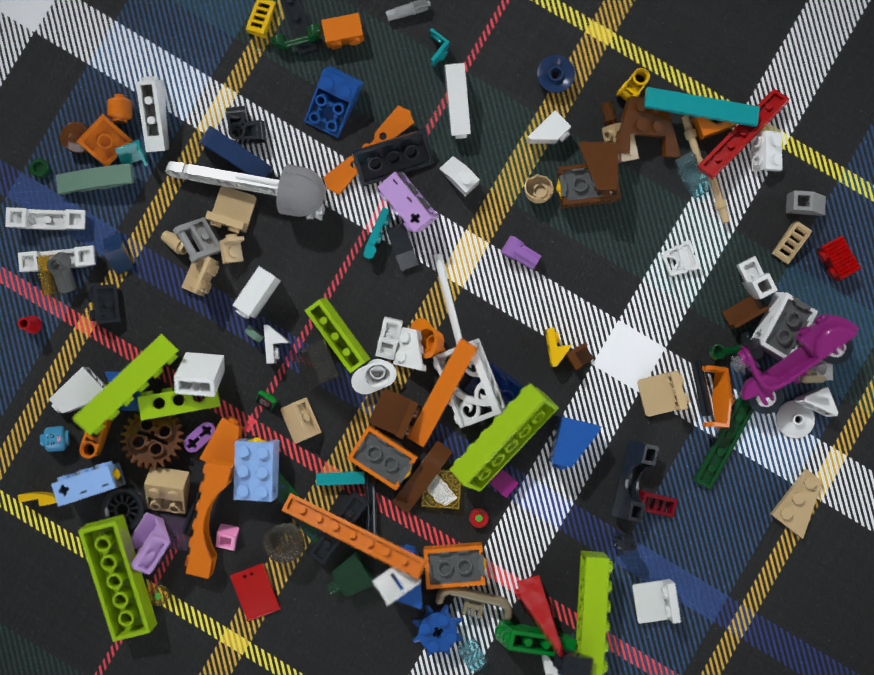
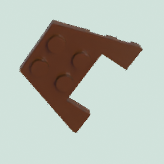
(649, 123)

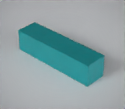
(340, 478)

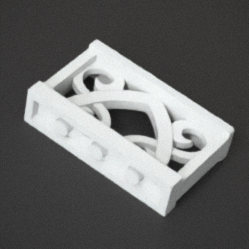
(488, 383)

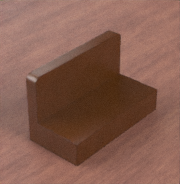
(743, 312)

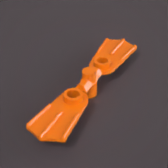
(393, 126)

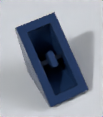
(117, 253)

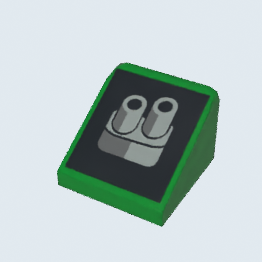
(266, 400)

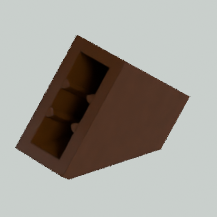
(602, 164)

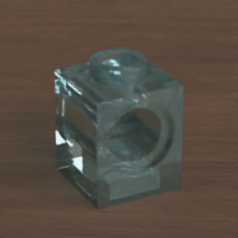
(472, 655)

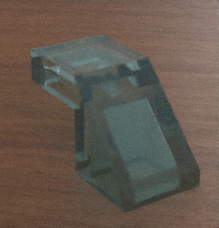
(694, 180)

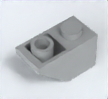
(805, 203)

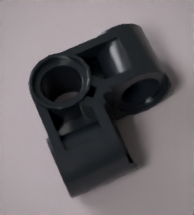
(253, 131)

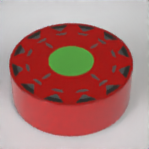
(478, 517)

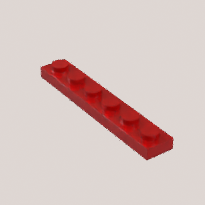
(742, 135)

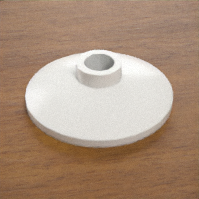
(786, 420)

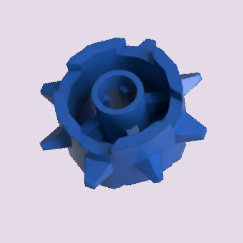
(436, 641)

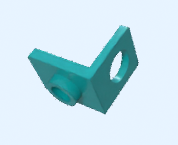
(442, 51)
(131, 153)

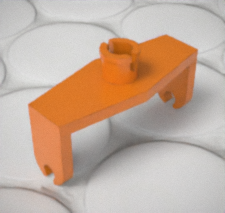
(721, 397)

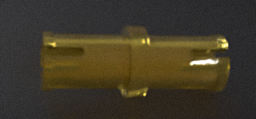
(44, 275)

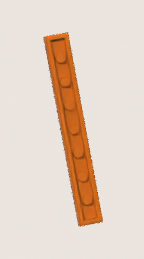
(354, 536)

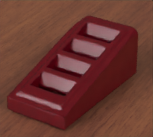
(647, 496)

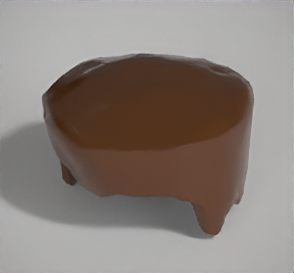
(71, 134)

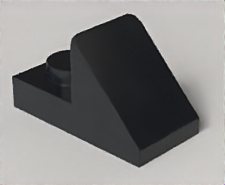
(573, 663)

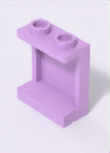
(151, 541)

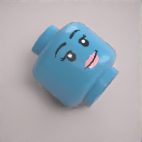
(55, 438)

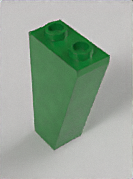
(529, 638)

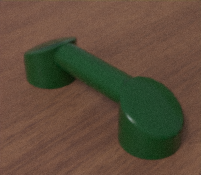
(313, 33)
(718, 351)

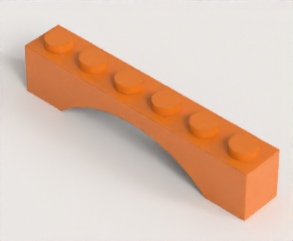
(202, 554)

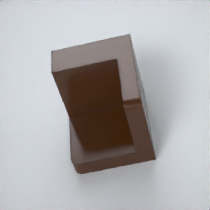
(579, 356)

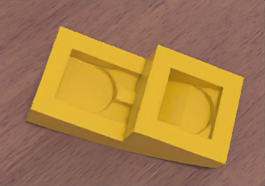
(44, 498)

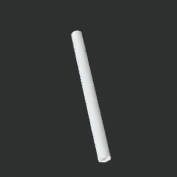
(448, 297)

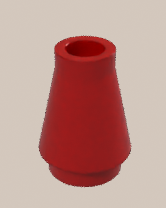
(30, 324)

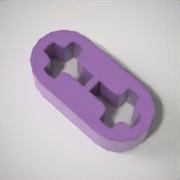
(197, 434)

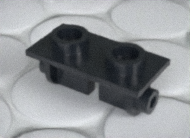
(623, 543)

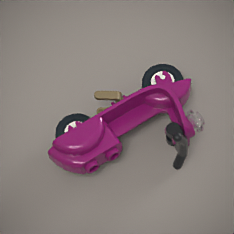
(823, 340)

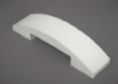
(45, 219)
(80, 257)

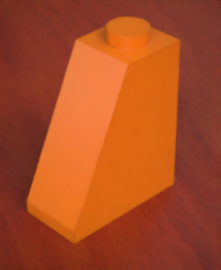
(223, 440)

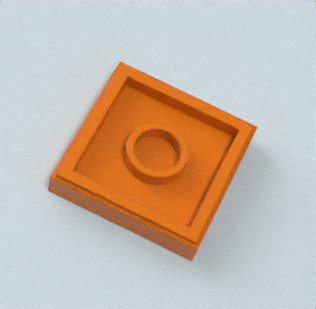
(102, 140)

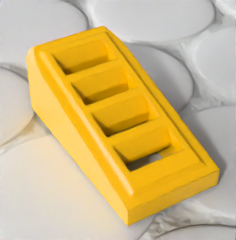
(260, 32)

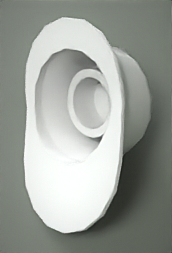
(373, 376)

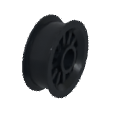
(139, 499)

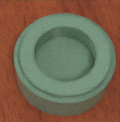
(254, 333)

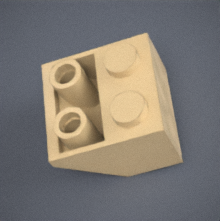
(167, 490)

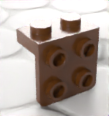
(394, 413)

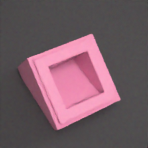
(227, 537)

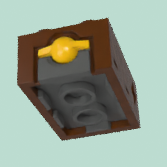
(578, 189)

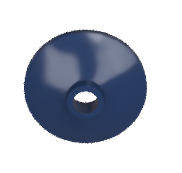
(559, 65)

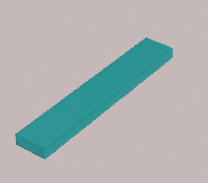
(701, 107)

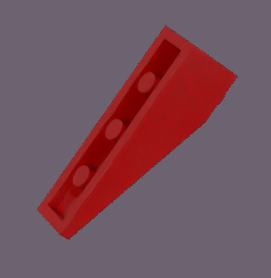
(535, 603)

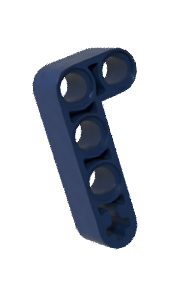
(234, 153)

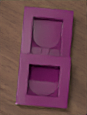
(503, 483)

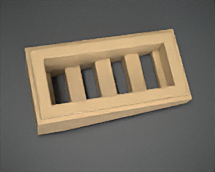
(797, 245)

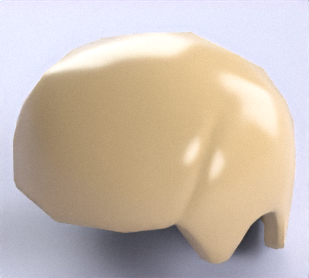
(538, 188)

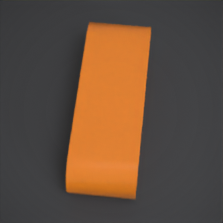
(97, 441)

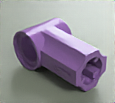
(516, 250)

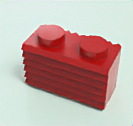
(838, 259)

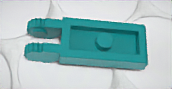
(376, 234)

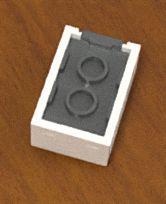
(781, 324)

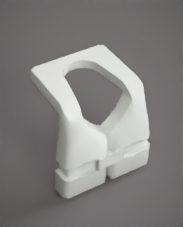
(684, 256)

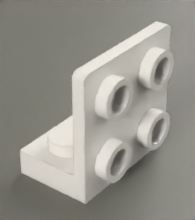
(656, 601)

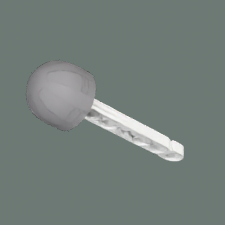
(297, 191)

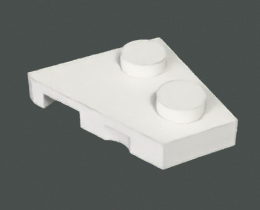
(410, 349)

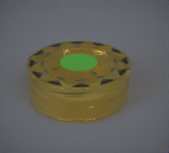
(159, 595)

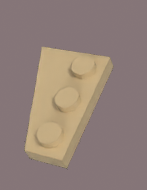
(798, 503)

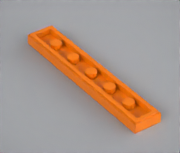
(442, 392)

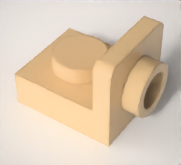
(231, 249)

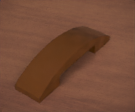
(422, 477)

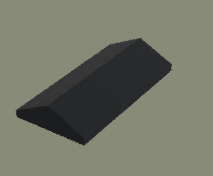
(393, 155)

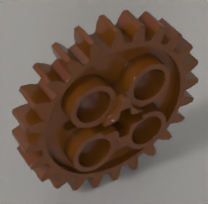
(144, 454)

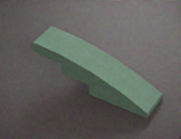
(95, 178)

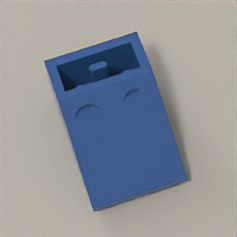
(333, 101)

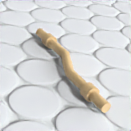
(720, 203)

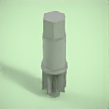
(408, 9)

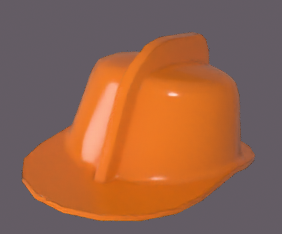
(431, 338)

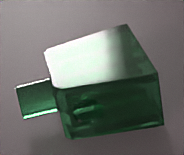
(350, 576)

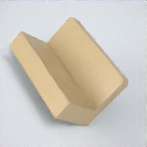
(300, 420)

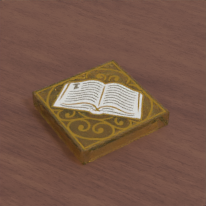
(443, 491)

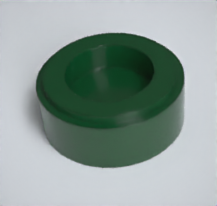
(40, 168)

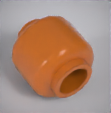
(119, 108)

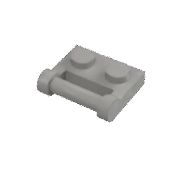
(202, 236)

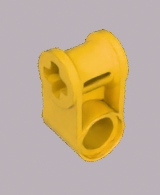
(632, 86)

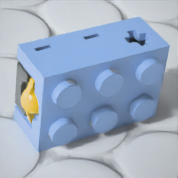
(256, 469)
(88, 482)

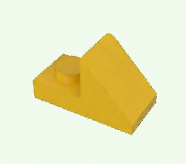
(555, 353)

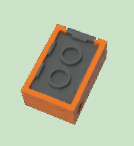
(382, 457)
(454, 565)

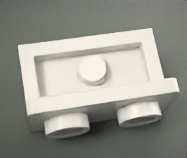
(766, 151)

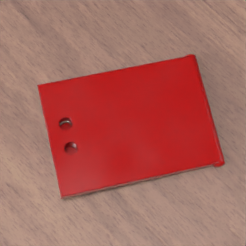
(255, 592)

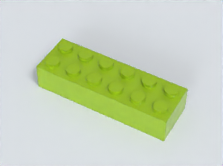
(125, 385)
(503, 438)
(117, 583)
(593, 608)

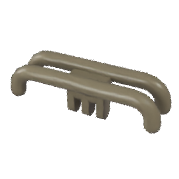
(475, 600)

